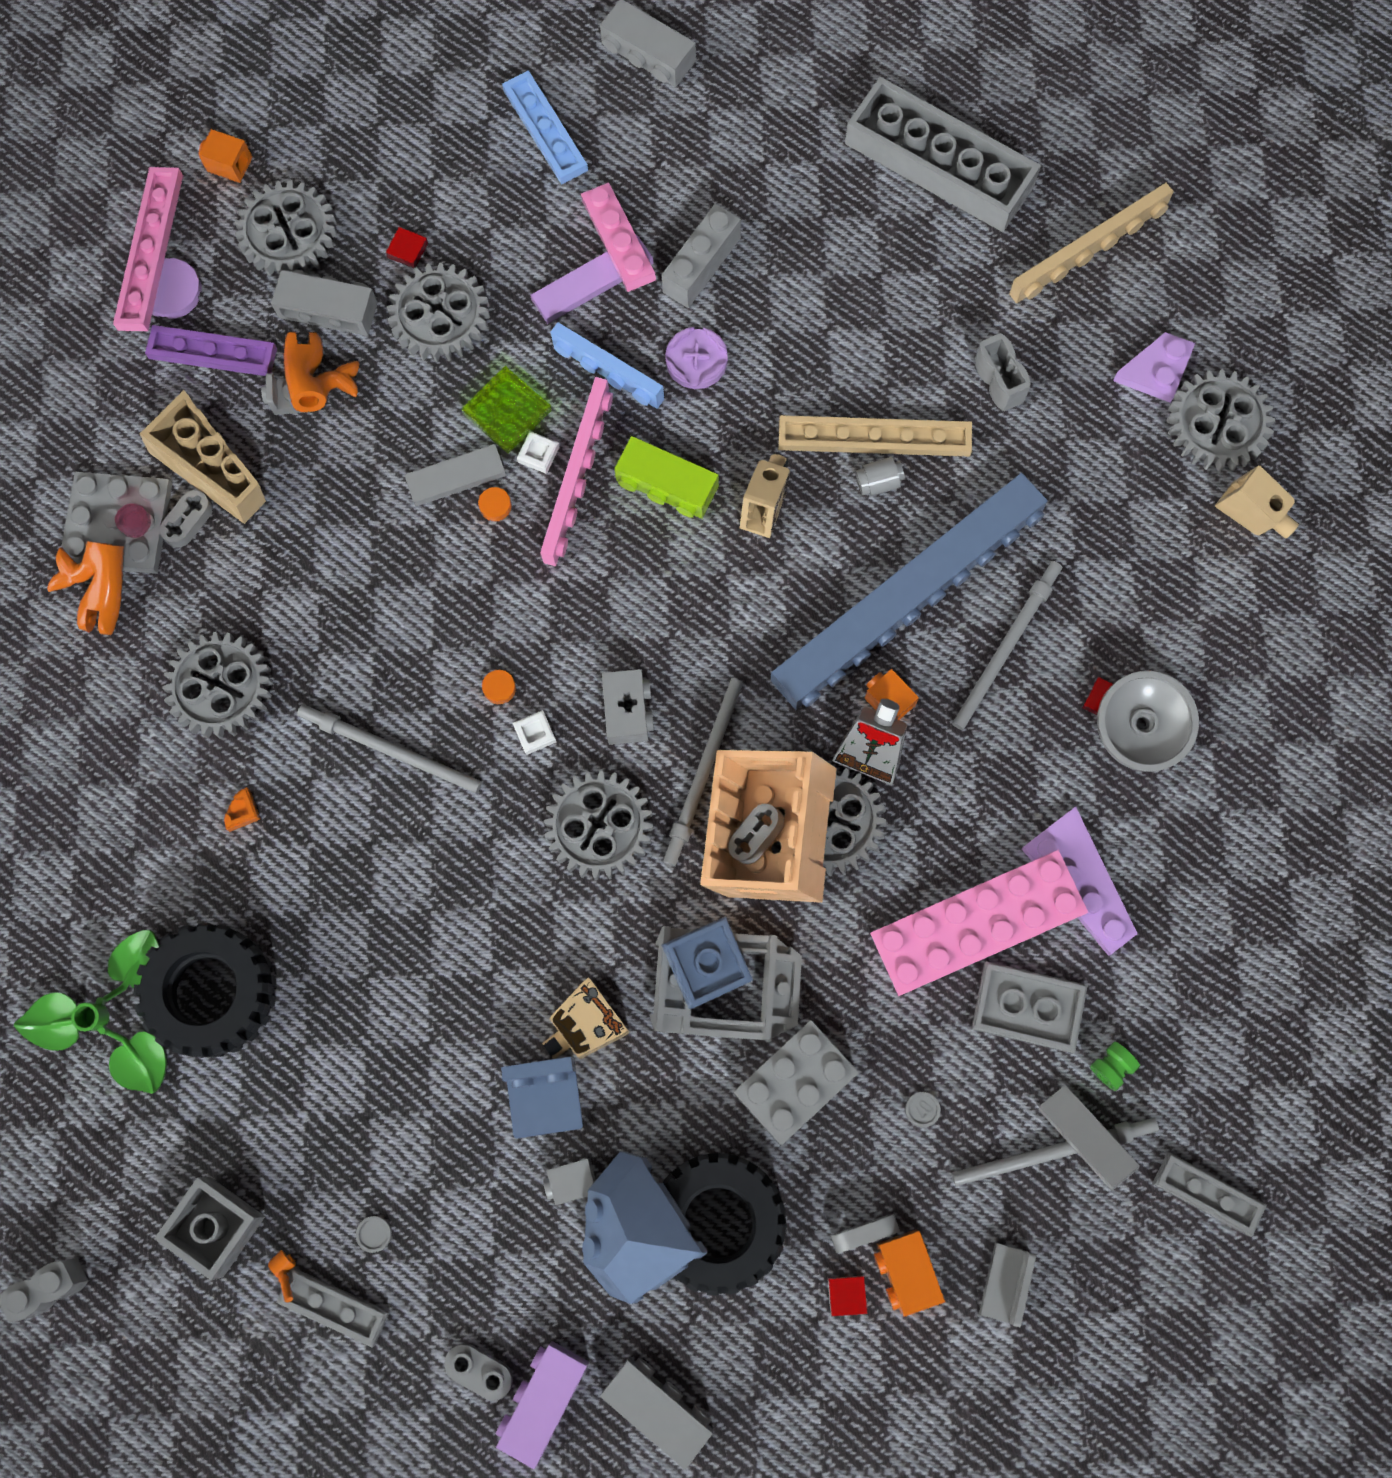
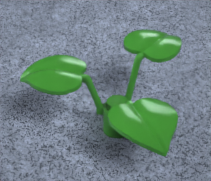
(57, 1019)

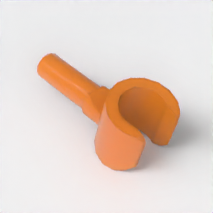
(280, 1266)

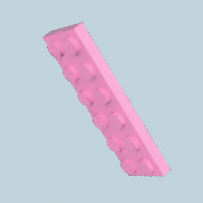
(978, 923)

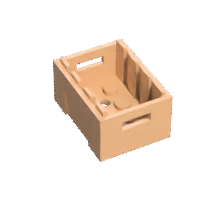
(788, 781)

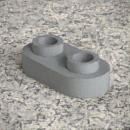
(479, 1369)

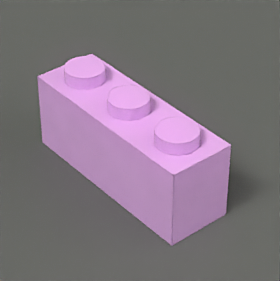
(540, 1404)

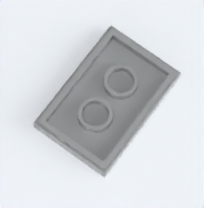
(1029, 1007)

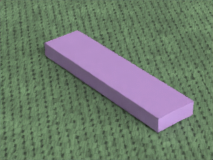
(578, 286)

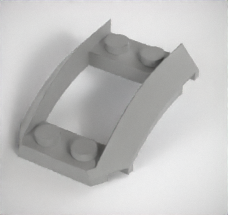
(779, 992)

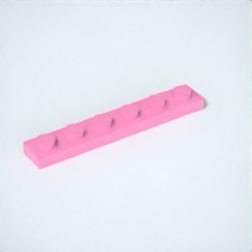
(148, 249)
(573, 484)

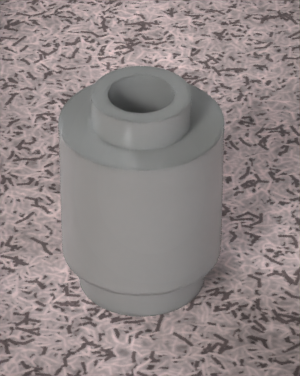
(880, 476)

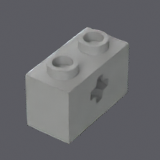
(621, 688)

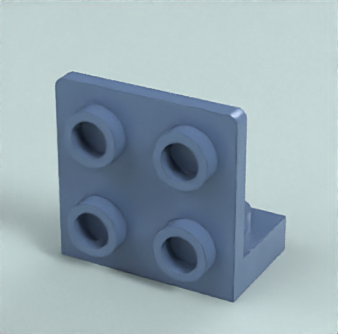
(543, 1097)

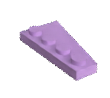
(1107, 916)

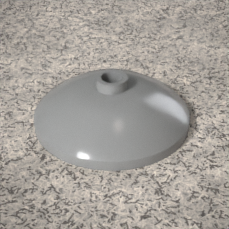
(1168, 715)

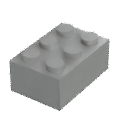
(795, 1083)

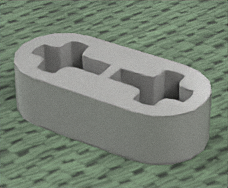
(186, 519)
(756, 833)
(865, 1233)

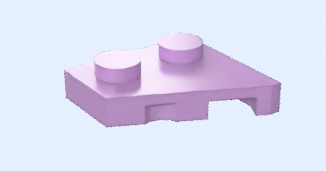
(1157, 367)

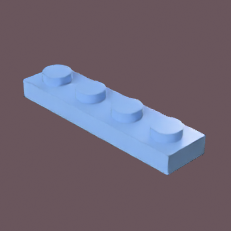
(545, 127)
(613, 369)

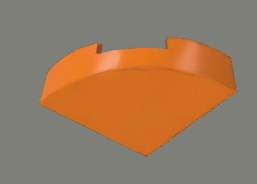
(241, 811)

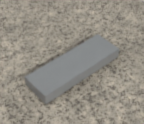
(455, 475)
(1088, 1137)
(1209, 1194)
(335, 1308)

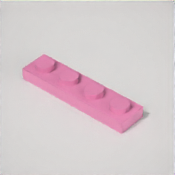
(618, 237)

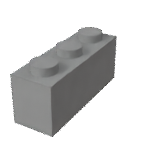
(648, 43)
(701, 255)
(324, 302)
(658, 1411)

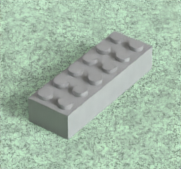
(941, 154)

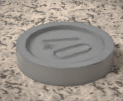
(922, 1109)
(373, 1234)

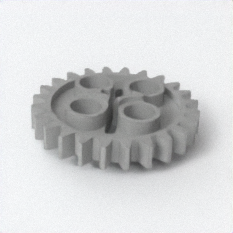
(312, 217)
(454, 291)
(1248, 429)
(203, 711)
(845, 793)
(572, 810)

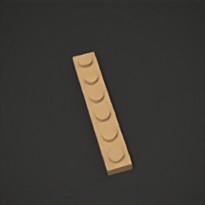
(1083, 249)
(875, 435)

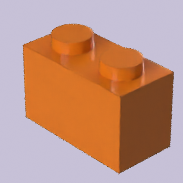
(909, 1273)

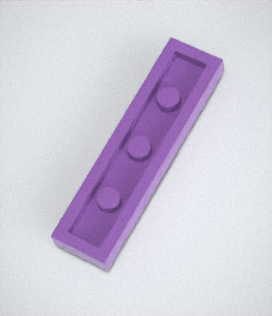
(211, 350)

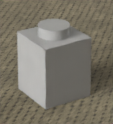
(569, 1181)

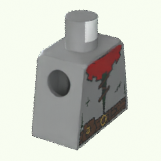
(874, 742)

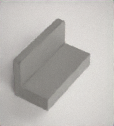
(1007, 1284)

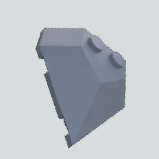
(634, 1231)

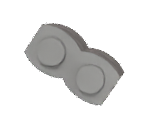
(1004, 375)
(47, 1285)

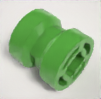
(1112, 1068)

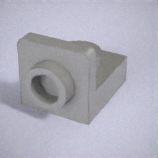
(277, 396)

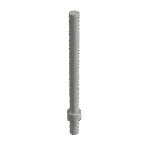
(1038, 593)
(332, 724)
(681, 830)
(1121, 1132)

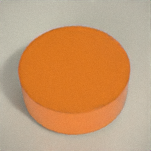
(494, 504)
(498, 687)

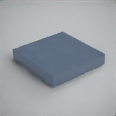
(707, 962)

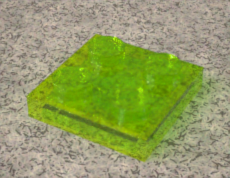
(506, 409)

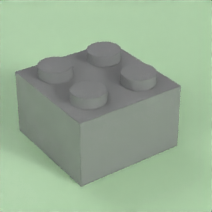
(209, 1228)

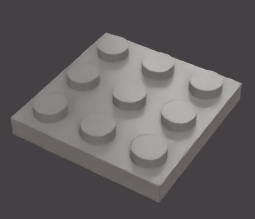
(93, 510)

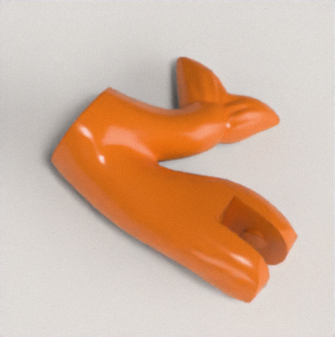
(301, 362)
(104, 592)

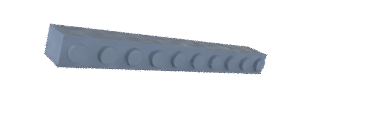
(908, 591)

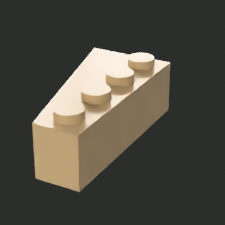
(200, 455)

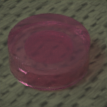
(133, 520)

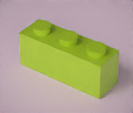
(666, 478)

